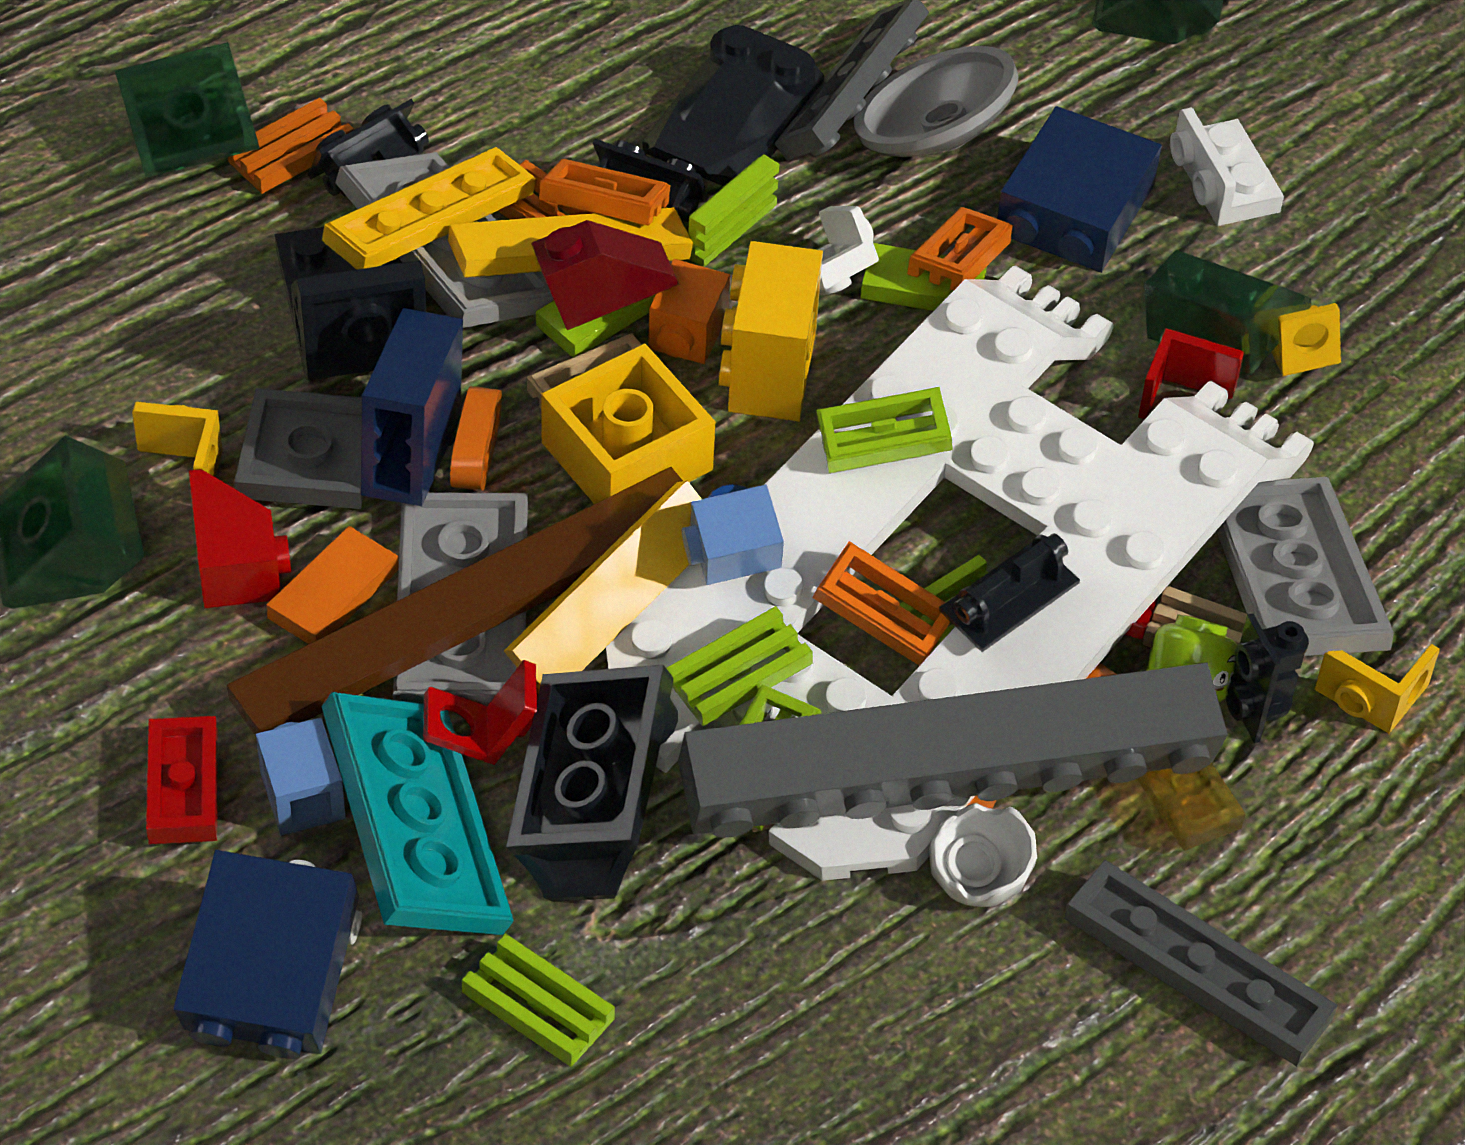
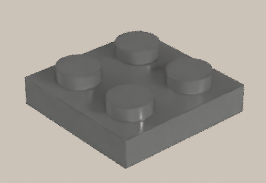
(302, 449)

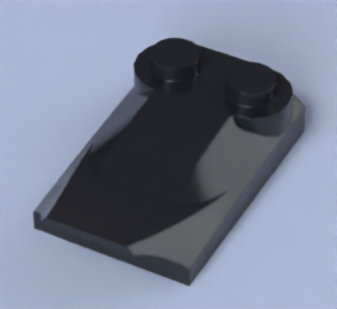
(735, 104)
(589, 777)

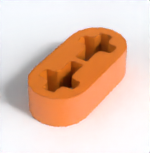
(476, 438)

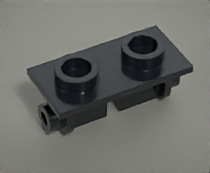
(382, 134)
(681, 176)
(1012, 592)
(1265, 673)

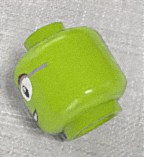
(1195, 642)

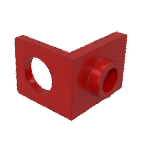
(1191, 364)
(491, 726)

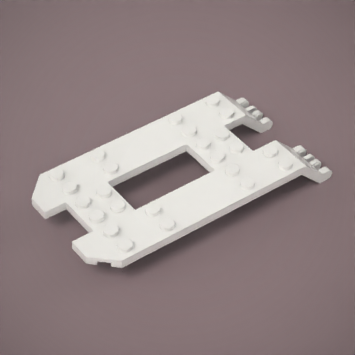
(1122, 510)

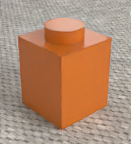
(689, 315)

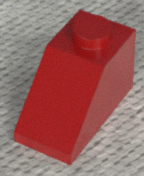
(235, 544)

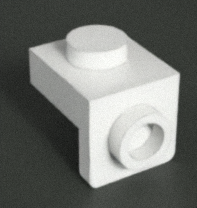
(848, 248)

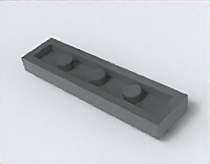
(849, 81)
(1201, 962)

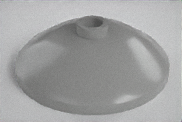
(937, 102)

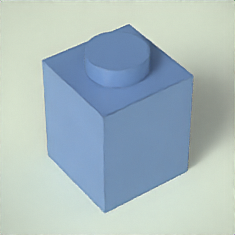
(734, 535)
(300, 776)

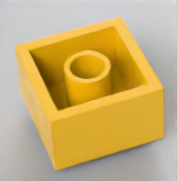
(771, 330)
(626, 425)

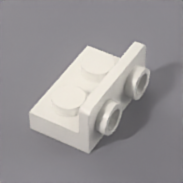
(1224, 169)

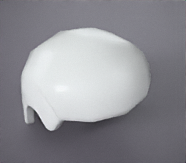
(983, 855)

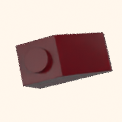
(600, 270)

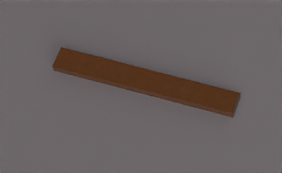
(441, 613)

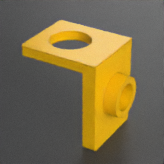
(1308, 339)
(179, 432)
(1369, 693)

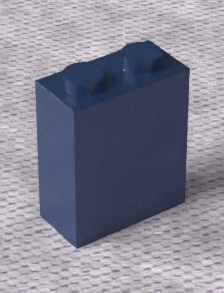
(1079, 188)
(411, 407)
(266, 954)

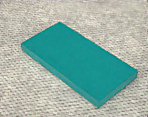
(415, 818)

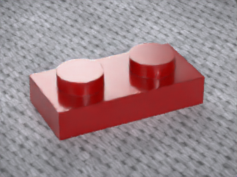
(182, 780)

